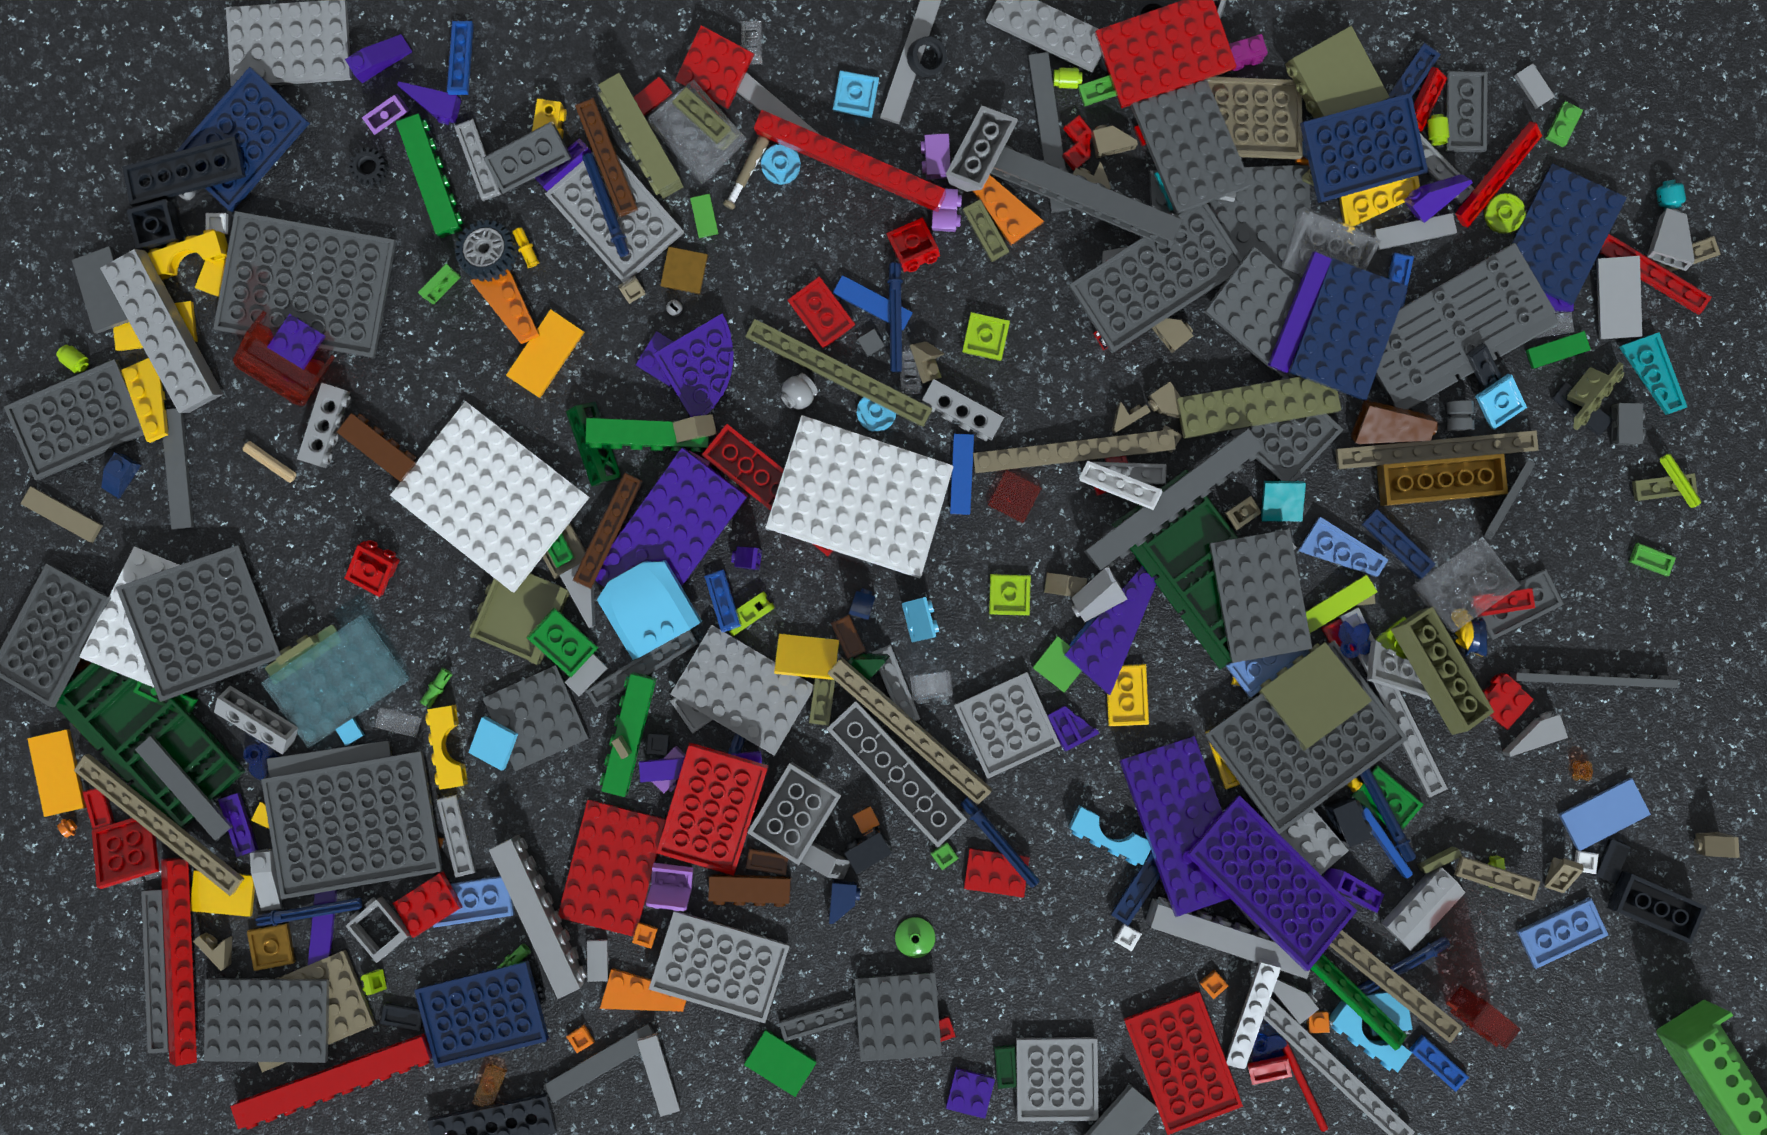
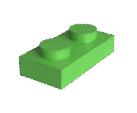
(1096, 90)
(1564, 124)

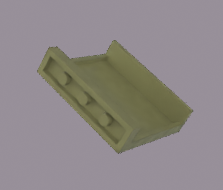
(1336, 76)
(509, 617)
(1314, 695)

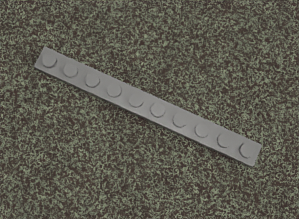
(1394, 703)
(1335, 1071)

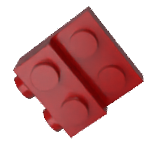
(913, 245)
(372, 567)
(1506, 699)

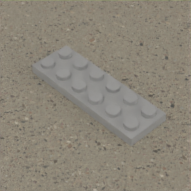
(1048, 30)

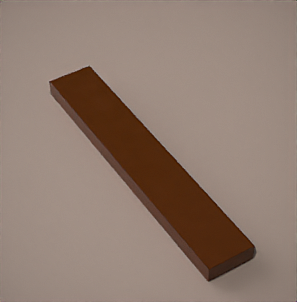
(606, 157)
(607, 531)

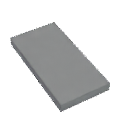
(1619, 297)

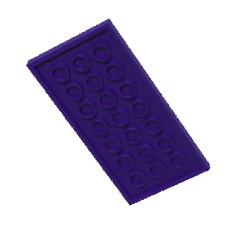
(675, 520)
(1175, 812)
(1272, 883)

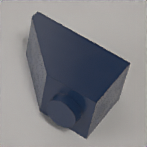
(119, 474)
(862, 604)
(842, 899)

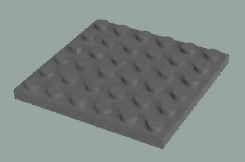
(198, 623)

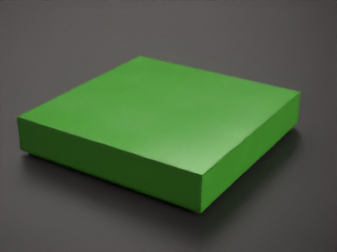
(439, 284)
(1056, 666)

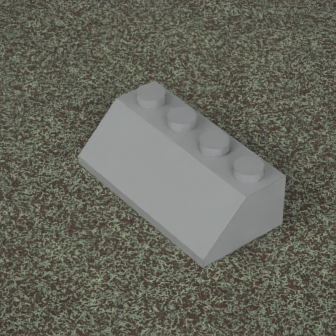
(980, 149)
(1423, 907)

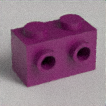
(1248, 51)

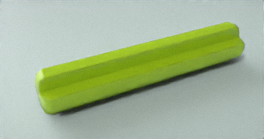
(1680, 480)

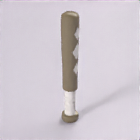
(749, 166)

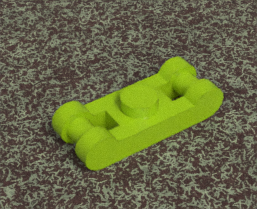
(749, 614)

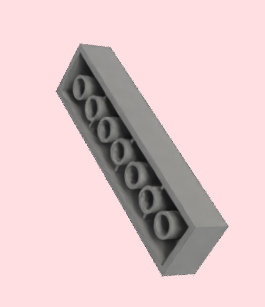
(161, 331)
(897, 773)
(539, 916)
(1220, 935)

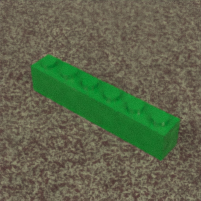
(429, 175)
(637, 435)
(631, 726)

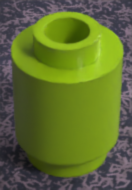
(1067, 78)
(1438, 129)
(72, 359)

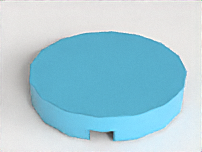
(780, 164)
(874, 416)

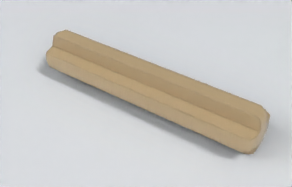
(269, 461)

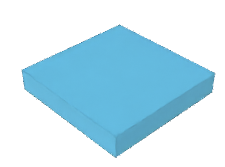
(856, 94)
(1501, 401)
(493, 743)
(1393, 1009)

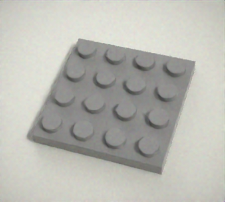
(1007, 725)
(1057, 1079)

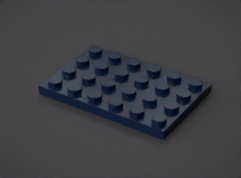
(260, 121)
(1364, 147)
(1566, 231)
(1348, 329)
(481, 1014)

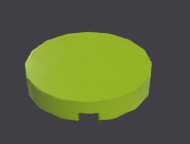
(1504, 213)

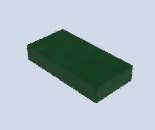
(1006, 1066)

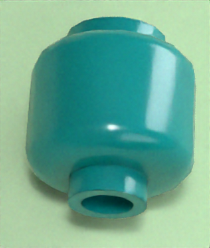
(1671, 195)

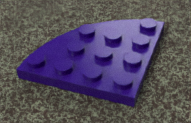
(699, 365)

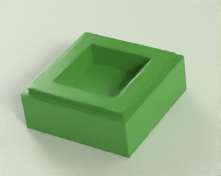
(944, 855)

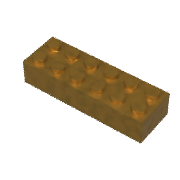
(1442, 479)

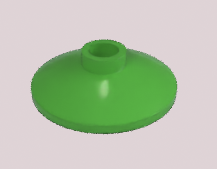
(920, 928)

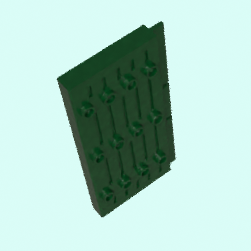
(1186, 571)
(119, 720)

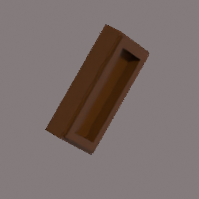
(848, 637)
(767, 861)

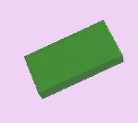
(704, 216)
(1652, 559)

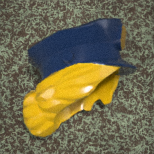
(1473, 637)

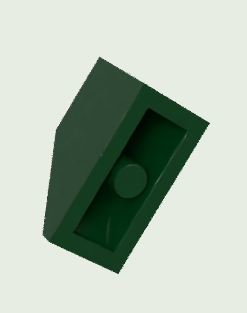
(868, 663)

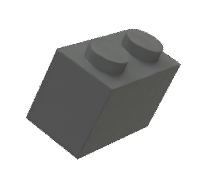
(1627, 424)

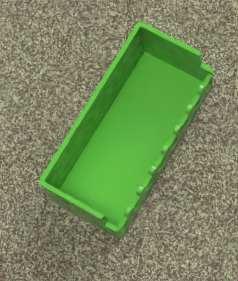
(1716, 1070)

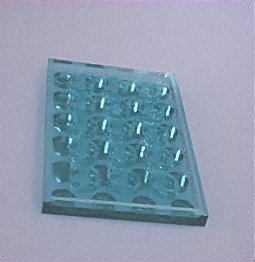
(335, 681)

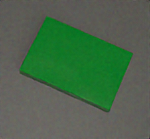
(562, 642)
(1400, 800)
(780, 1063)

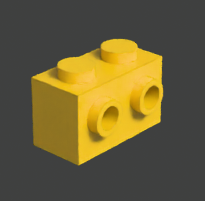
(549, 111)

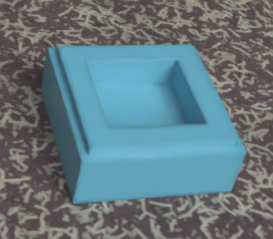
(350, 732)

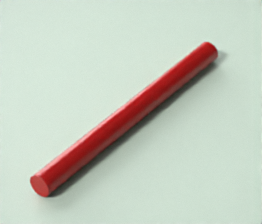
(1305, 1088)

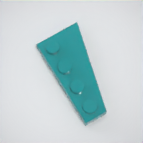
(1655, 370)

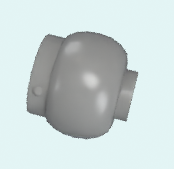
(798, 391)

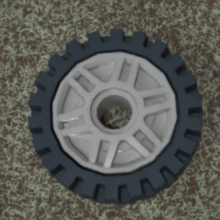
(494, 261)

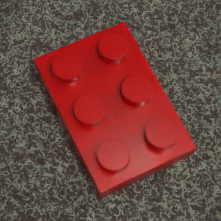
(821, 312)
(993, 873)
(427, 904)

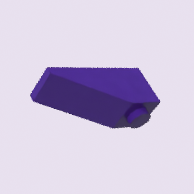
(377, 57)
(437, 103)
(1433, 197)
(747, 558)
(1354, 889)

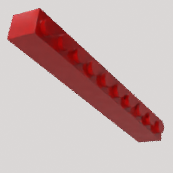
(850, 161)
(178, 961)
(330, 1081)

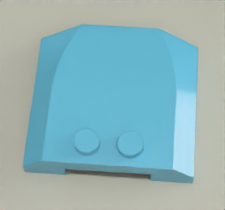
(647, 607)

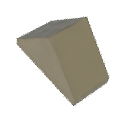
(694, 428)

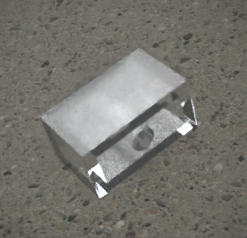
(931, 685)

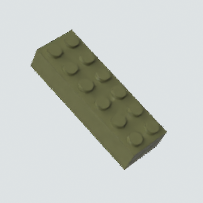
(638, 132)
(1442, 670)

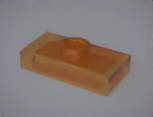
(489, 1085)

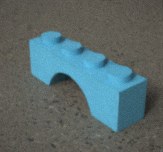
(1087, 824)
(1348, 1021)

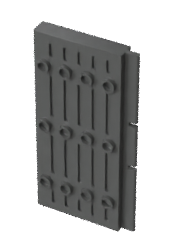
(1487, 304)

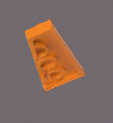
(1007, 211)
(509, 305)
(632, 993)

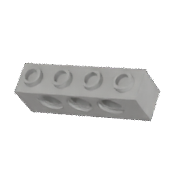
(319, 415)
(992, 420)
(256, 719)

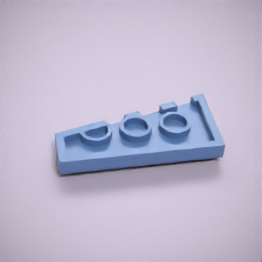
(1338, 547)

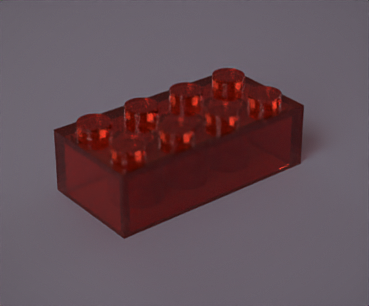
(1482, 1018)

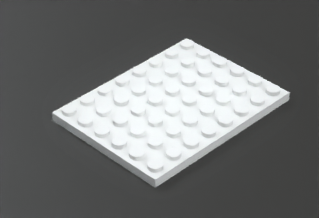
(489, 496)
(860, 497)

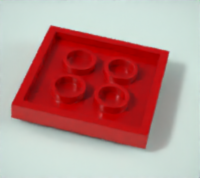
(715, 66)
(123, 853)

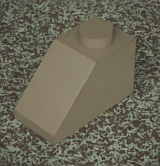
(1111, 141)
(1173, 333)
(1165, 400)
(1716, 845)

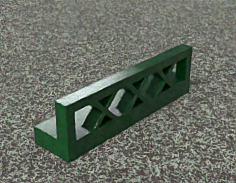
(592, 460)

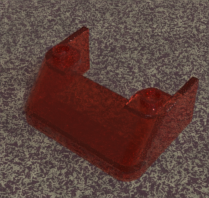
(274, 370)

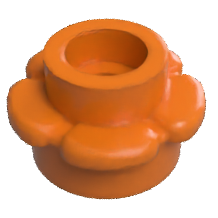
(67, 827)

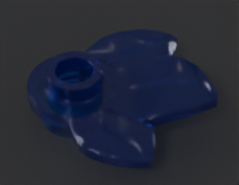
(1356, 637)
(258, 766)
(1270, 1049)

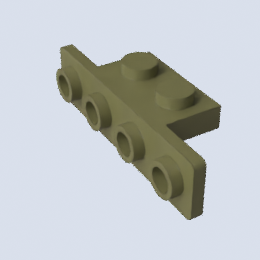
(1591, 390)
(304, 644)

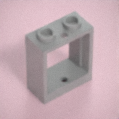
(365, 940)

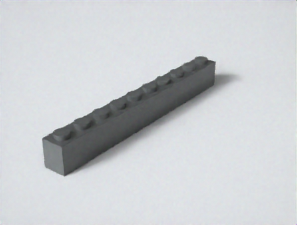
(1087, 196)
(1173, 499)

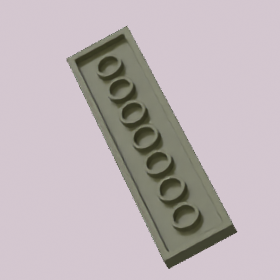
(1255, 406)

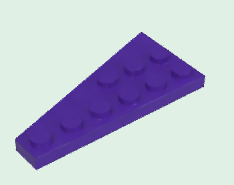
(1109, 637)

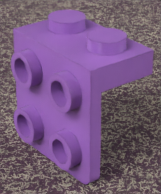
(670, 887)

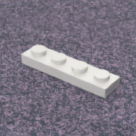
(1120, 485)

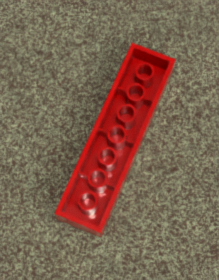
(747, 467)

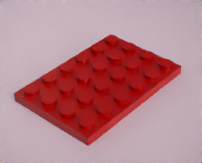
(1165, 50)
(712, 808)
(611, 868)
(1183, 1062)

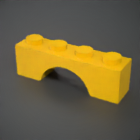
(210, 246)
(449, 772)

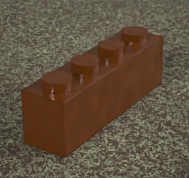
(377, 447)
(749, 888)

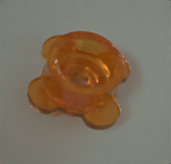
(1587, 773)

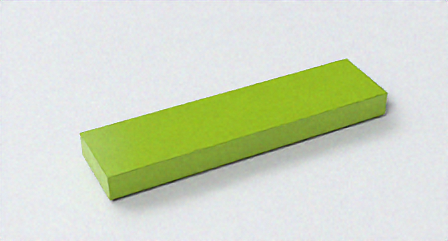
(1339, 602)

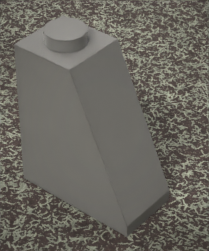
(1672, 240)
(1098, 595)
(826, 861)

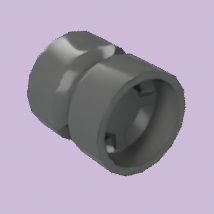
(1460, 416)

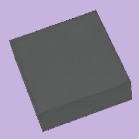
(870, 342)

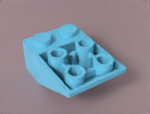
(919, 619)

